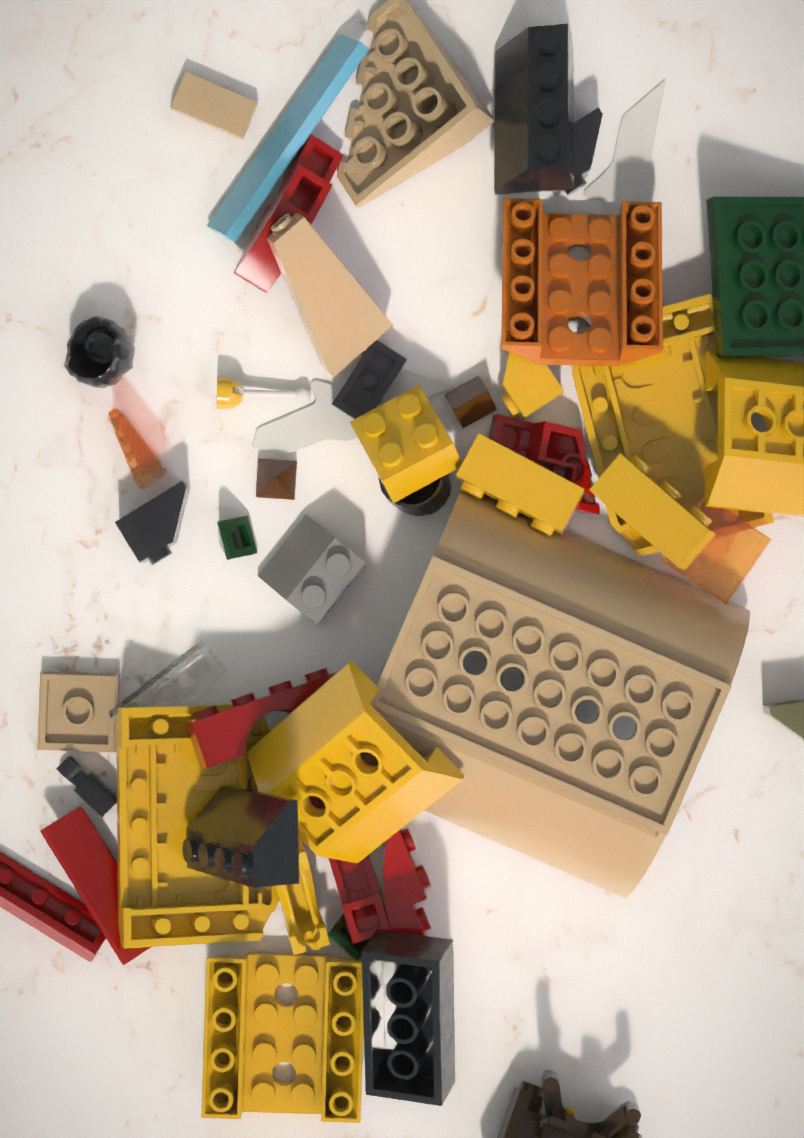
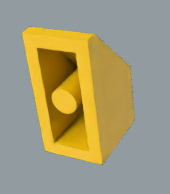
(527, 386)

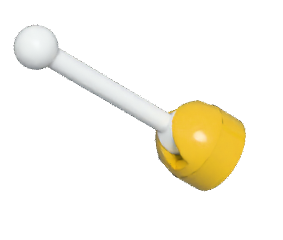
(231, 393)

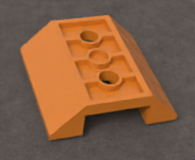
(611, 289)

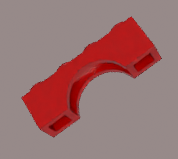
(224, 734)

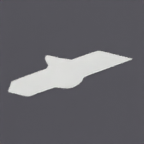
(630, 173)
(326, 421)

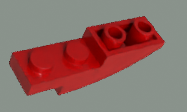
(300, 192)
(404, 886)

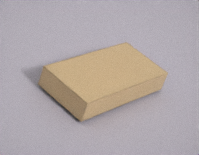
(214, 105)

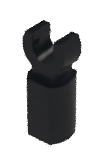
(88, 786)

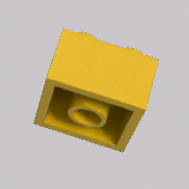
(406, 443)

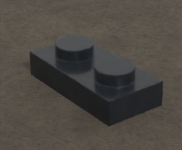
(369, 380)

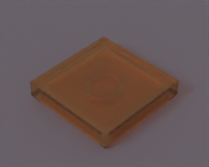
(727, 556)

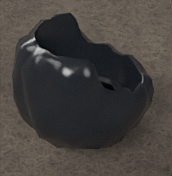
(99, 352)

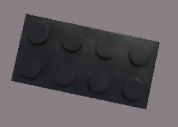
(408, 1017)

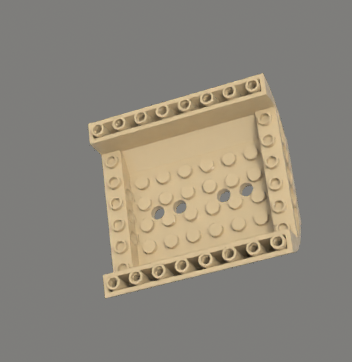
(578, 631)

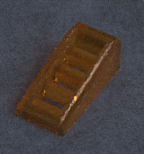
(141, 459)

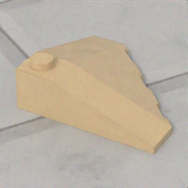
(410, 105)

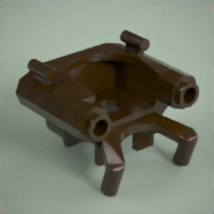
(525, 1121)

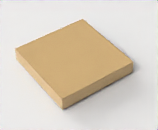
(76, 711)

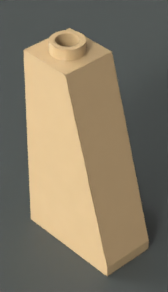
(328, 298)

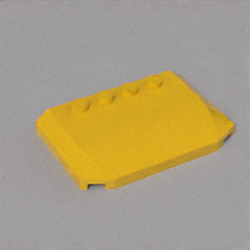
(659, 412)
(156, 801)

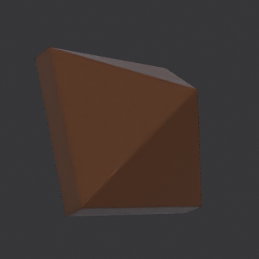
(276, 479)

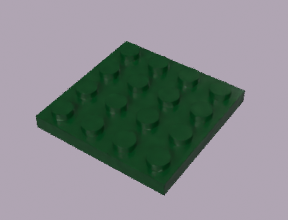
(757, 275)

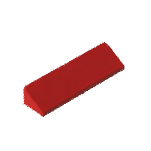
(91, 873)
(48, 909)

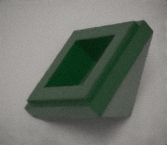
(236, 537)
(341, 936)

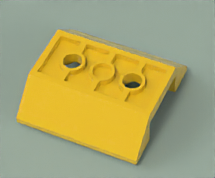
(756, 467)
(319, 756)
(254, 1031)

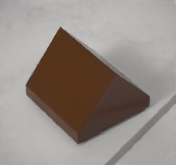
(471, 401)

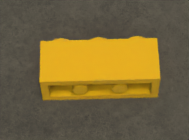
(519, 485)
(654, 510)

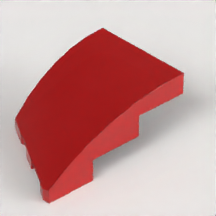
(552, 447)

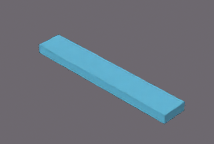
(287, 137)

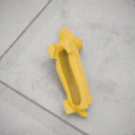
(301, 910)

